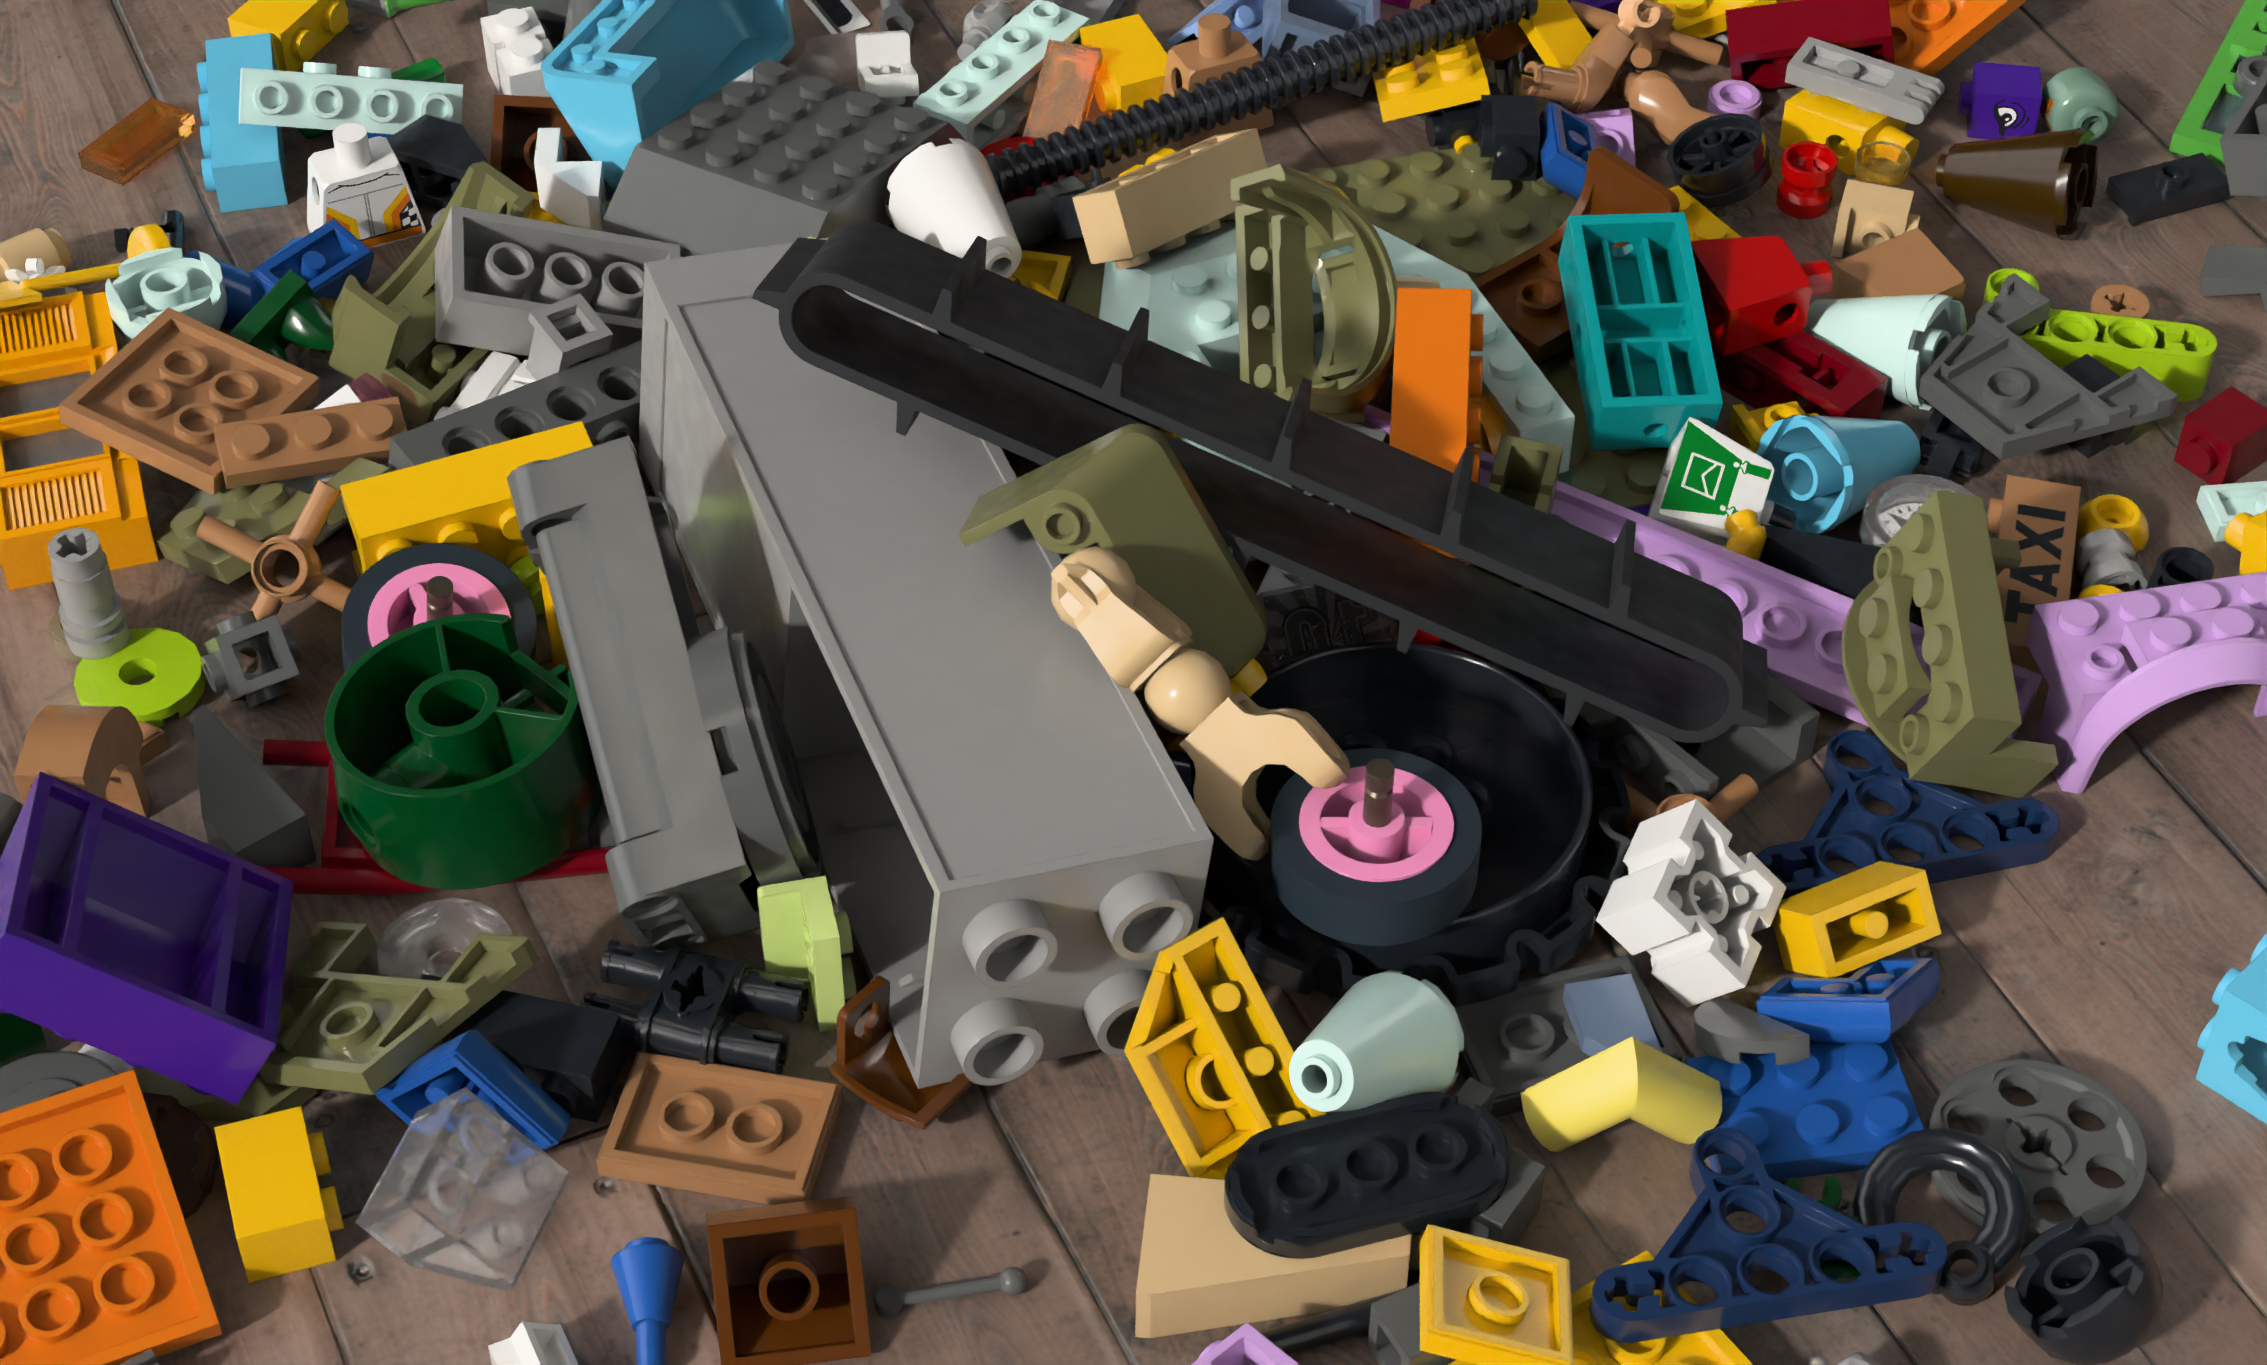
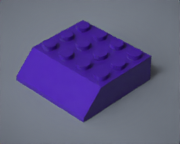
(141, 940)

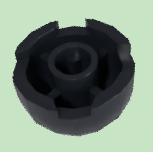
(2087, 1291)

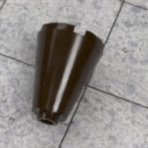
(2025, 179)

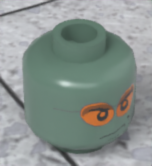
(2079, 100)

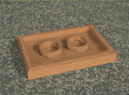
(720, 1130)

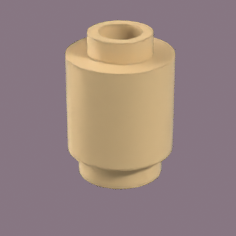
(34, 244)

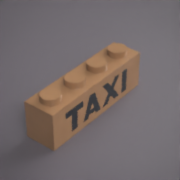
(2045, 524)

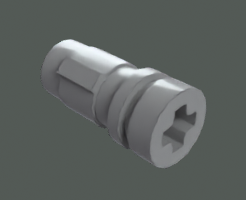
(89, 605)

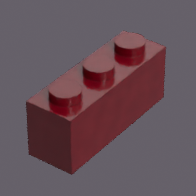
(1769, 35)

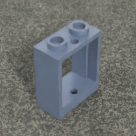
(1303, 22)

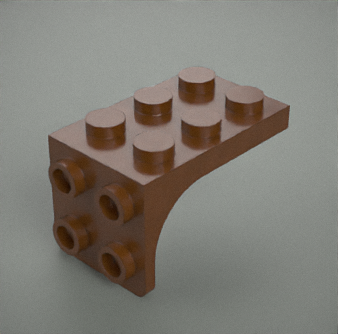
(1529, 286)

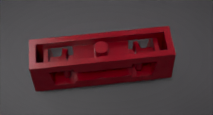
(1803, 366)

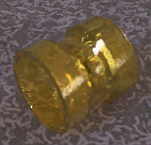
(1882, 164)

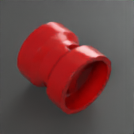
(1805, 189)

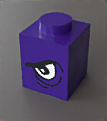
(2001, 100)

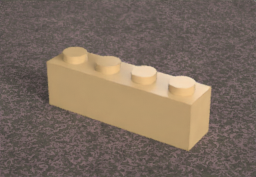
(1166, 199)

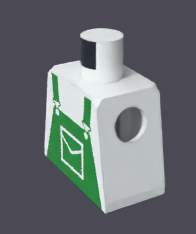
(1709, 480)

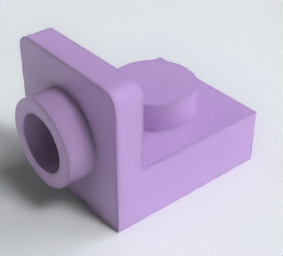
(1613, 131)

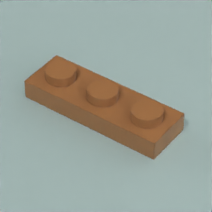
(307, 441)

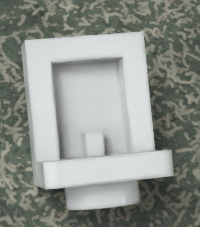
(886, 65)

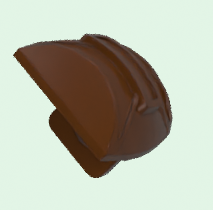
(877, 1069)

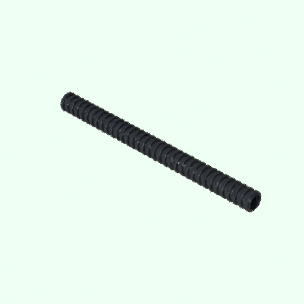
(1250, 90)

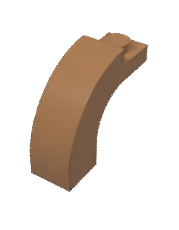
(87, 749)

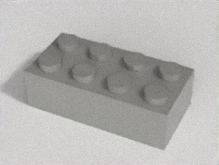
(504, 266)

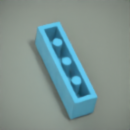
(240, 159)

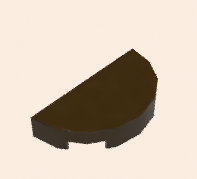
(185, 1148)

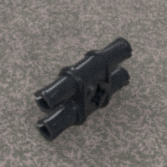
(698, 1005)

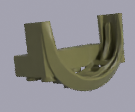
(1278, 243)
(395, 326)
(1972, 703)

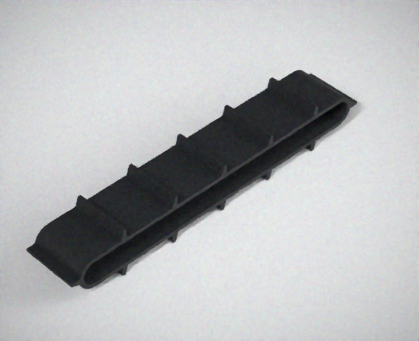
(1289, 442)

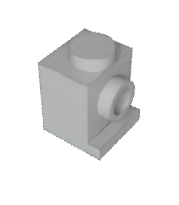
(565, 336)

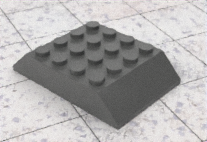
(768, 164)

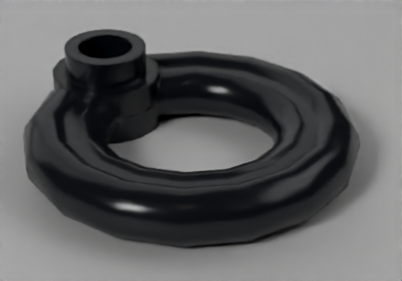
(1982, 1164)

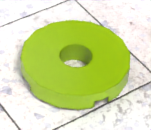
(149, 652)

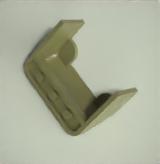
(1143, 507)

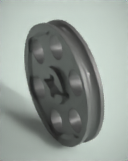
(2048, 1129)

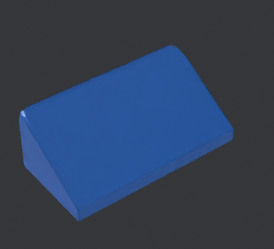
(321, 259)

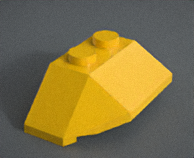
(1211, 1052)

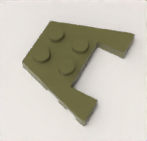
(256, 510)
(367, 1029)

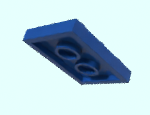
(1813, 1112)

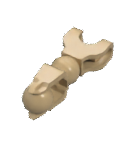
(1191, 696)

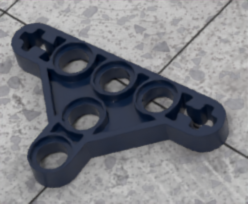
(1924, 820)
(1793, 1244)

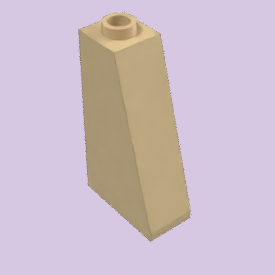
(1207, 1276)

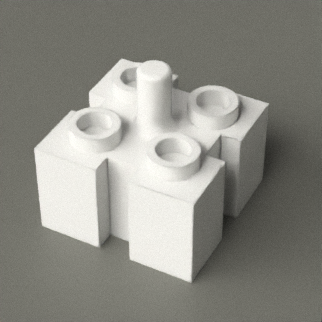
(1691, 904)

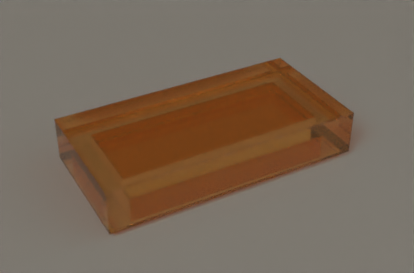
(1063, 88)
(137, 141)

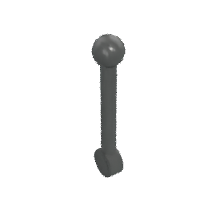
(891, 1299)

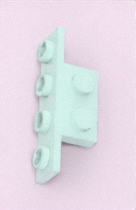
(326, 100)

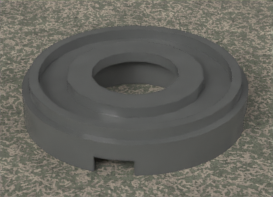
(755, 757)

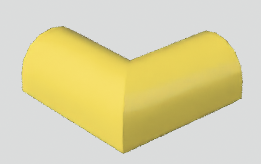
(1621, 1085)

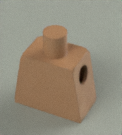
(1210, 56)
(1897, 268)

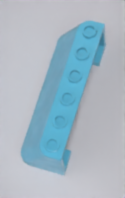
(653, 60)

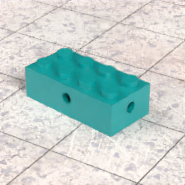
(1637, 328)

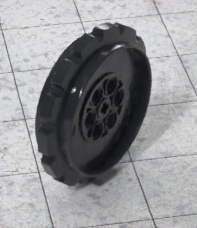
(1544, 801)

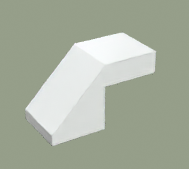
(569, 188)

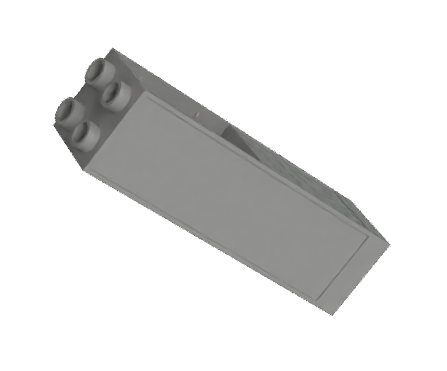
(958, 743)

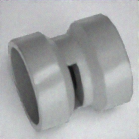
(2108, 560)

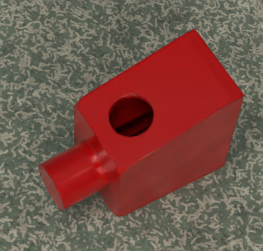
(1755, 289)

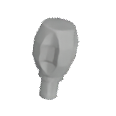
(982, 23)

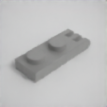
(1863, 81)

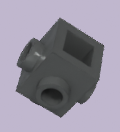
(273, 648)

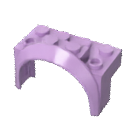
(2170, 639)

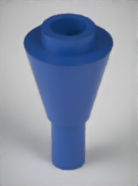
(648, 1283)

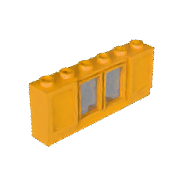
(50, 471)

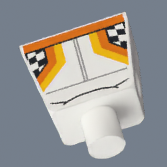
(361, 189)

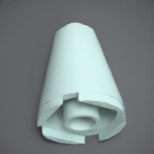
(1890, 335)
(1379, 1045)

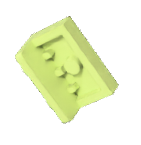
(807, 942)

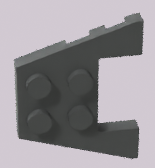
(2020, 399)

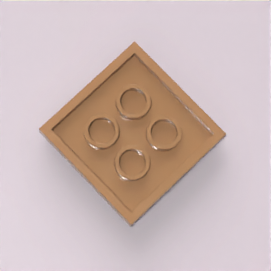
(174, 386)

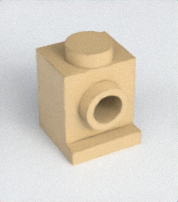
(1871, 216)

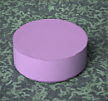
(1734, 97)

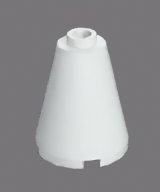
(949, 200)

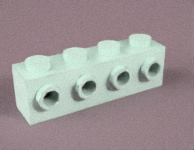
(1001, 73)

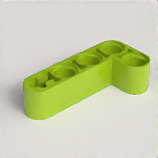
(2169, 351)

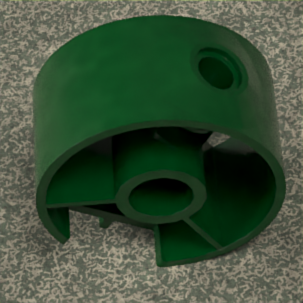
(453, 761)

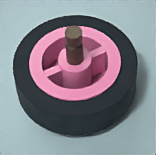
(428, 585)
(1379, 853)

